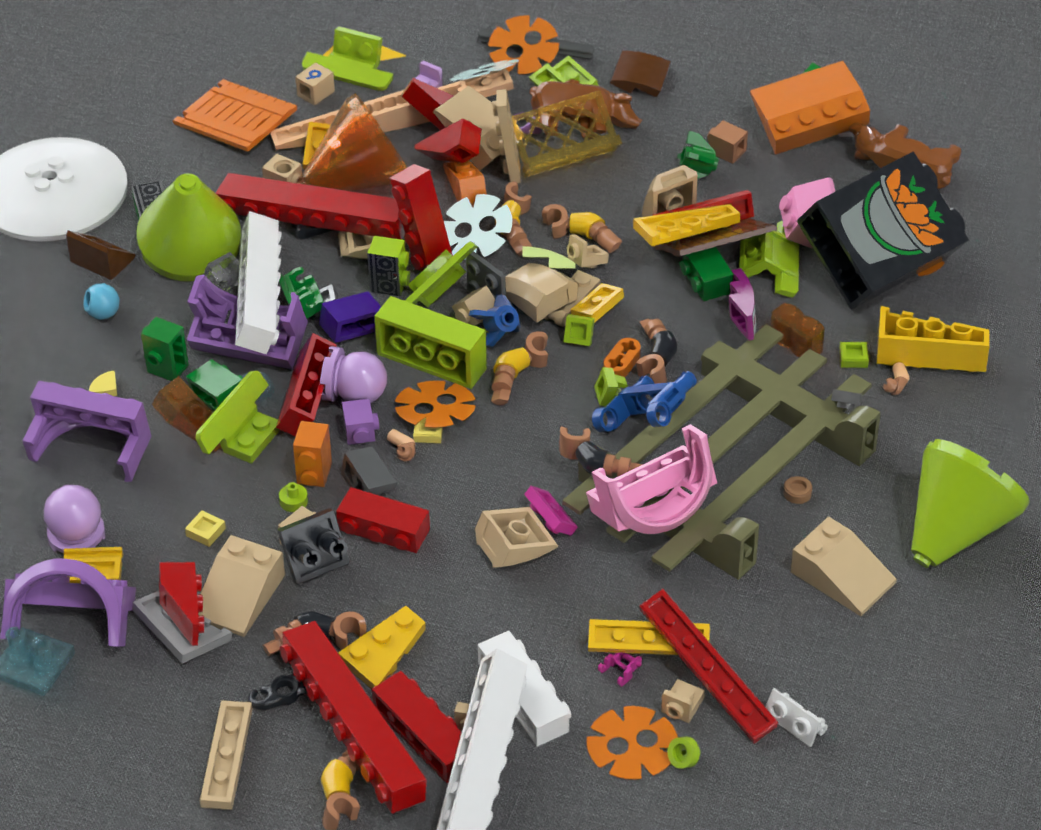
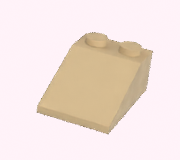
(478, 110)
(841, 567)
(241, 584)

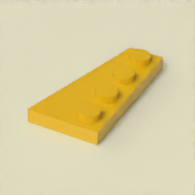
(682, 224)

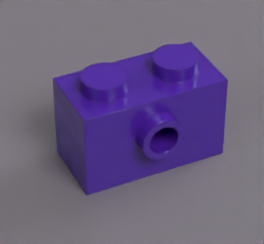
(349, 316)

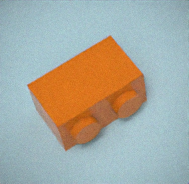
(312, 454)

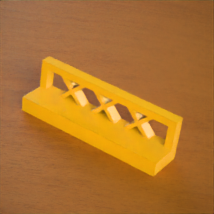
(631, 637)

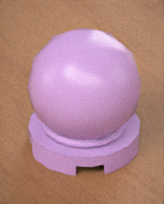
(352, 376)
(73, 518)

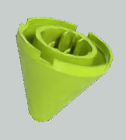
(187, 229)
(960, 502)

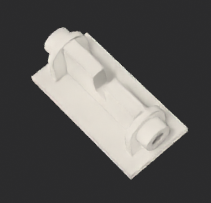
(794, 718)

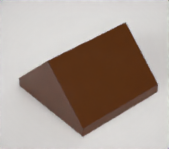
(97, 254)

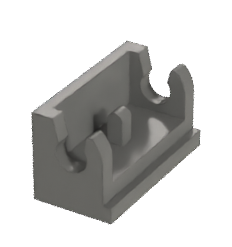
(367, 472)

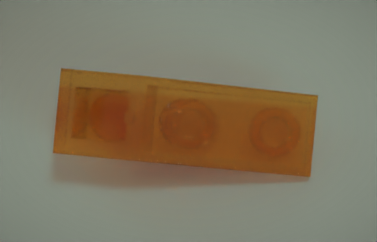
(182, 408)

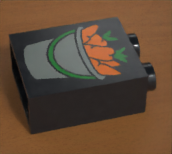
(883, 229)

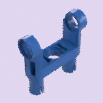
(633, 401)

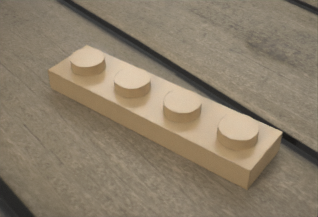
(505, 129)
(226, 755)

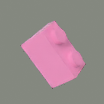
(798, 202)

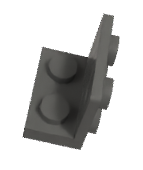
(482, 273)

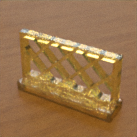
(574, 152)

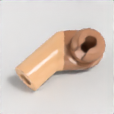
(896, 385)
(405, 444)

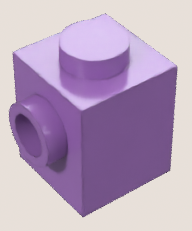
(359, 421)

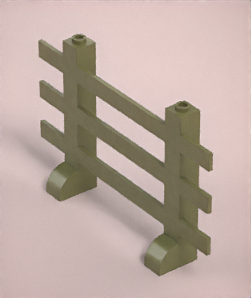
(735, 545)

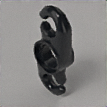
(274, 698)

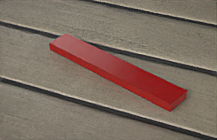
(708, 666)

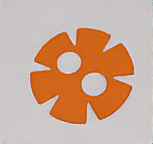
(518, 28)
(440, 415)
(629, 763)

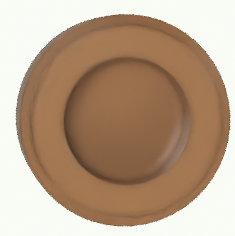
(797, 490)

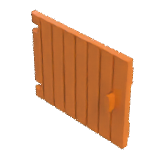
(235, 115)

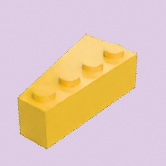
(930, 343)

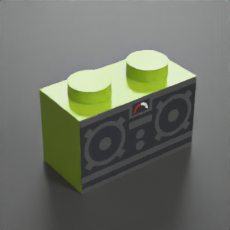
(388, 266)

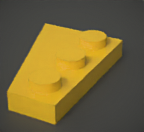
(380, 649)

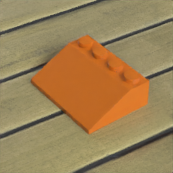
(810, 106)

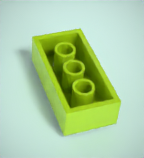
(431, 342)

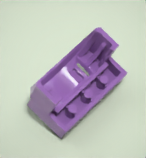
(214, 336)
(67, 408)
(92, 592)

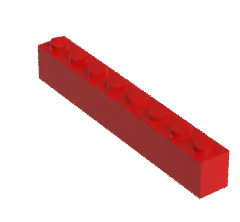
(312, 205)
(353, 717)

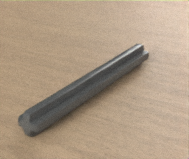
(565, 47)

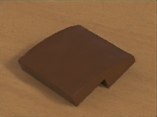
(640, 72)

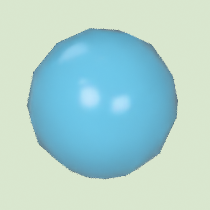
(101, 301)

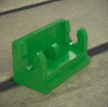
(306, 289)

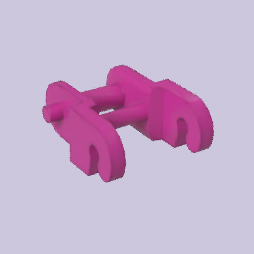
(611, 660)

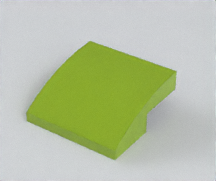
(561, 72)

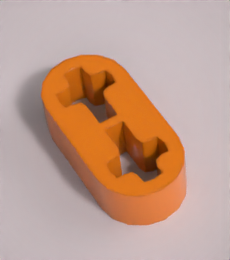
(626, 361)

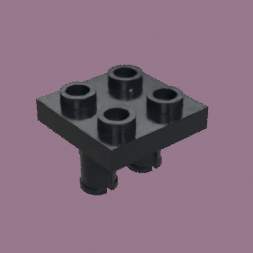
(313, 546)

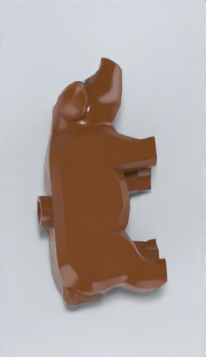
(552, 92)
(893, 145)

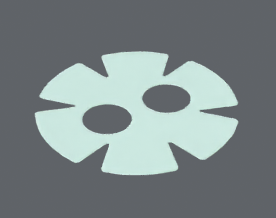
(469, 73)
(483, 206)

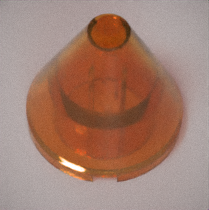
(353, 152)

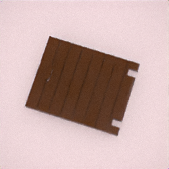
(745, 229)

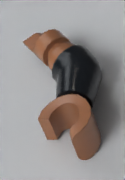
(662, 350)
(591, 456)
(338, 628)

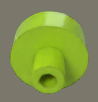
(293, 497)
(683, 752)

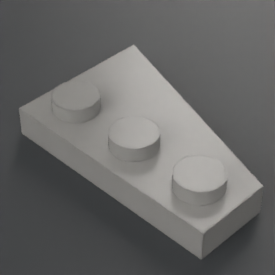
(159, 622)

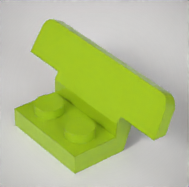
(354, 59)
(773, 253)
(439, 276)
(238, 424)

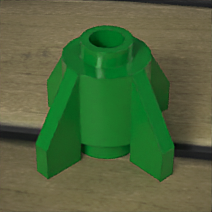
(699, 155)

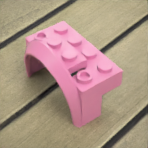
(688, 466)

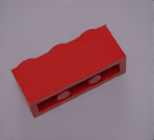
(383, 520)

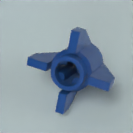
(498, 319)

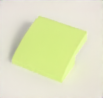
(556, 260)

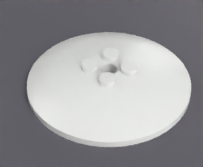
(83, 195)

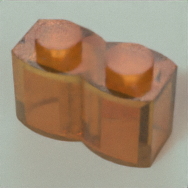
(798, 331)

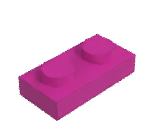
(545, 505)

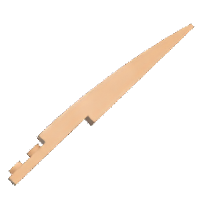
(392, 110)

